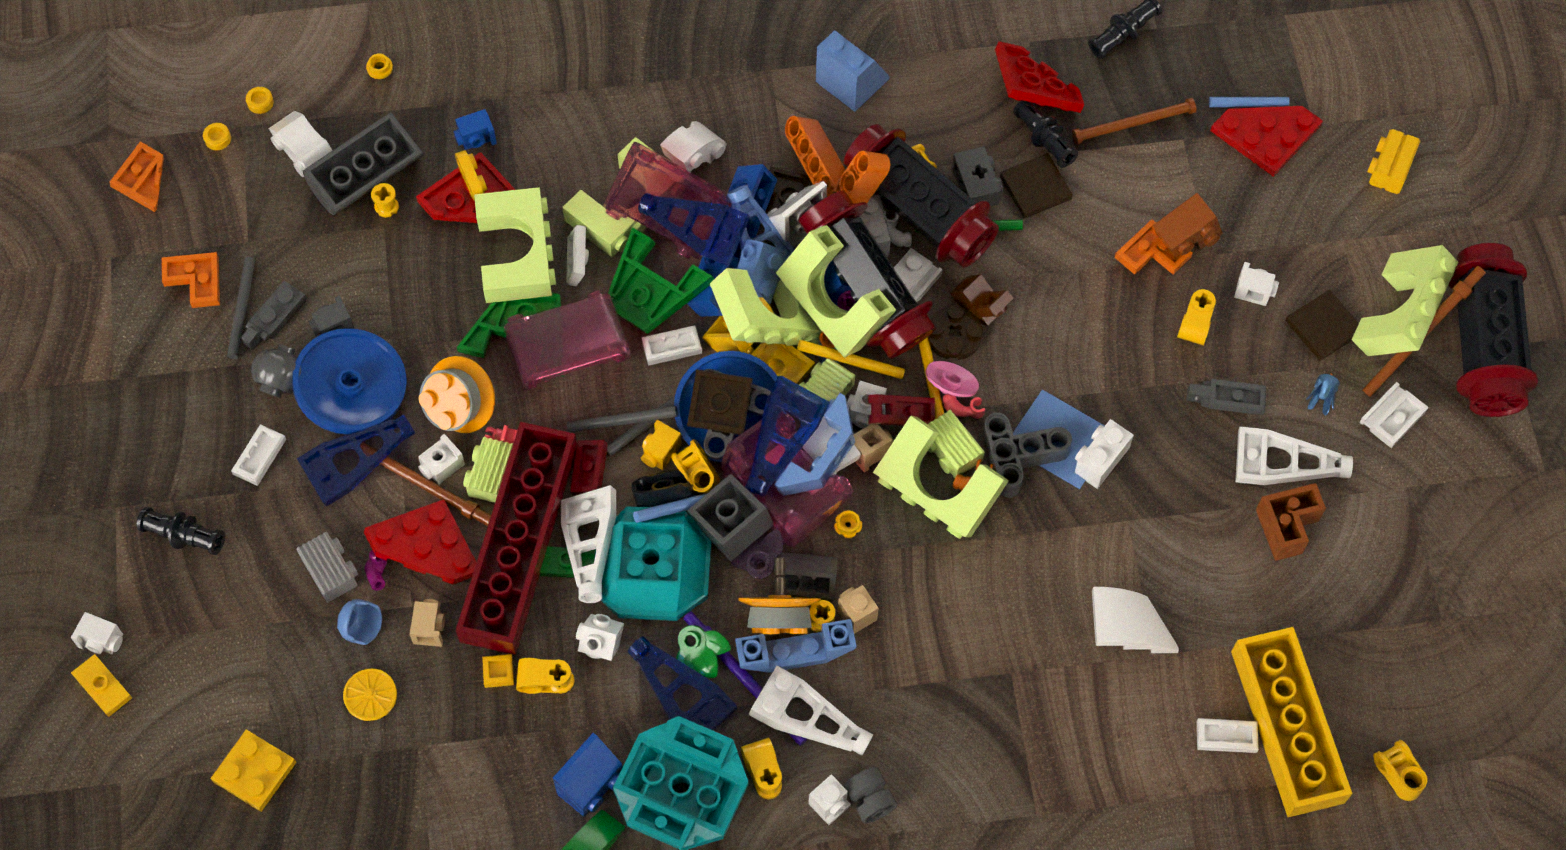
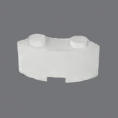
(299, 141)
(693, 146)

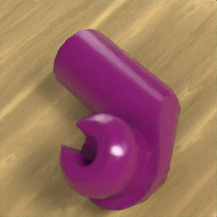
(374, 569)

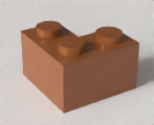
(1188, 225)
(1284, 517)

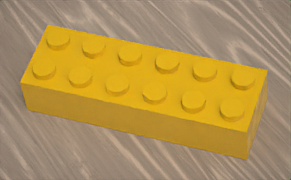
(1291, 722)

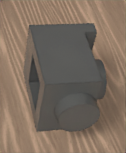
(331, 318)

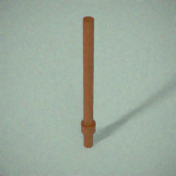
(1460, 291)
(468, 508)

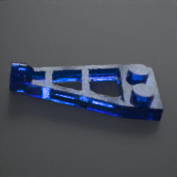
(724, 235)
(798, 403)
(323, 473)
(707, 712)

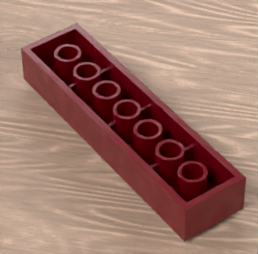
(517, 538)

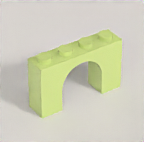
(601, 228)
(531, 274)
(804, 277)
(752, 321)
(1404, 329)
(901, 470)

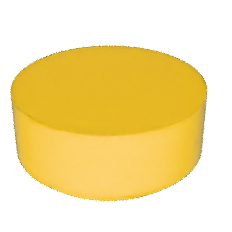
(259, 100)
(216, 136)

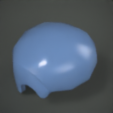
(359, 621)

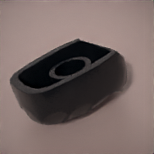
(661, 488)

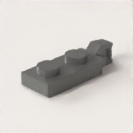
(273, 315)
(1229, 396)

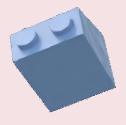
(847, 71)

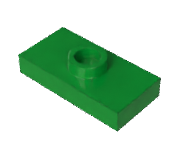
(558, 564)

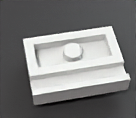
(917, 273)
(1394, 415)

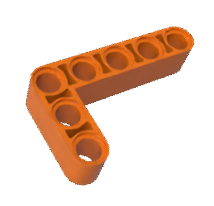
(823, 164)

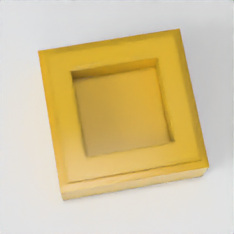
(498, 670)

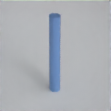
(1248, 101)
(666, 509)

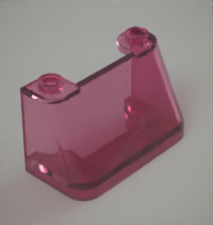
(652, 173)
(566, 339)
(792, 514)

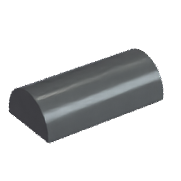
(361, 164)

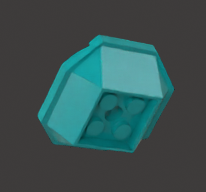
(661, 589)
(675, 755)

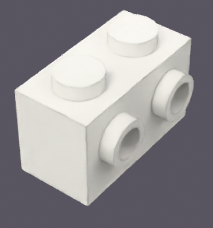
(1103, 454)

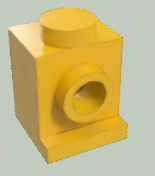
(660, 445)

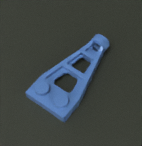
(752, 208)

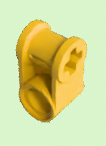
(1197, 319)
(693, 464)
(539, 676)
(763, 764)
(1398, 765)

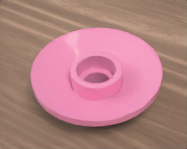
(952, 379)

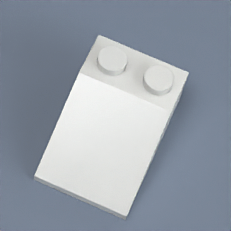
(788, 215)

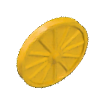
(370, 694)

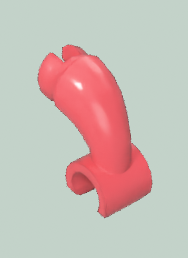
(951, 403)
(505, 435)

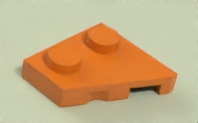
(141, 176)

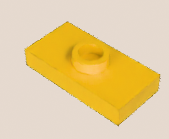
(101, 685)

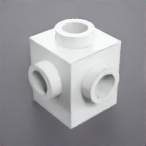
(859, 405)
(599, 636)

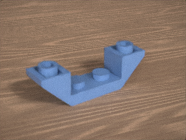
(796, 479)
(797, 651)

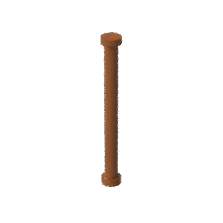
(1080, 135)

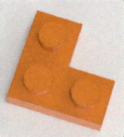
(1148, 245)
(197, 270)

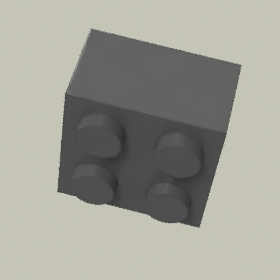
(731, 517)

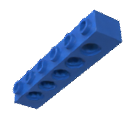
(761, 184)

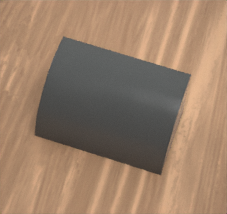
(810, 575)

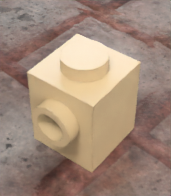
(857, 606)

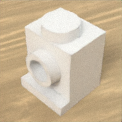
(1255, 285)
(444, 468)
(97, 635)
(829, 799)

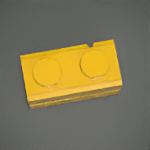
(1394, 161)

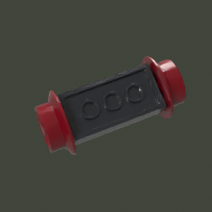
(928, 198)
(868, 269)
(1494, 332)

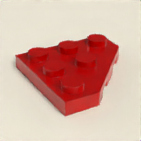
(1035, 81)
(1267, 133)
(450, 197)
(424, 543)

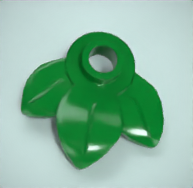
(704, 653)

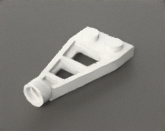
(1252, 459)
(581, 510)
(776, 697)

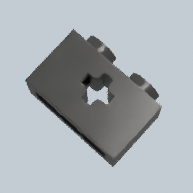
(976, 175)

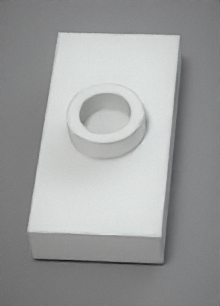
(576, 255)
(671, 345)
(258, 455)
(1227, 735)

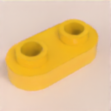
(467, 164)

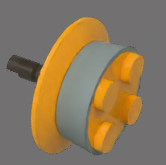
(457, 395)
(779, 611)

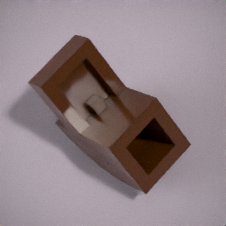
(980, 299)

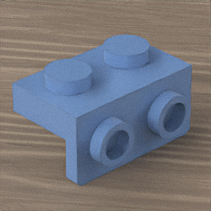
(762, 264)

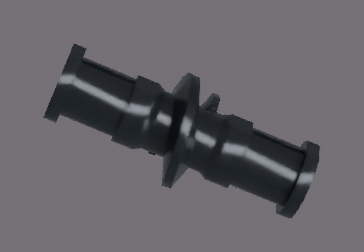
(1124, 26)
(1046, 133)
(180, 530)

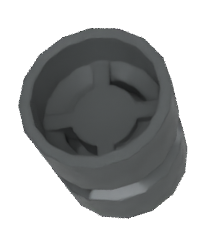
(869, 792)

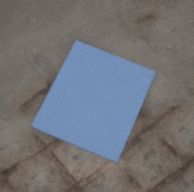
(1050, 413)

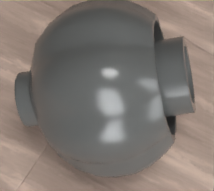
(275, 370)

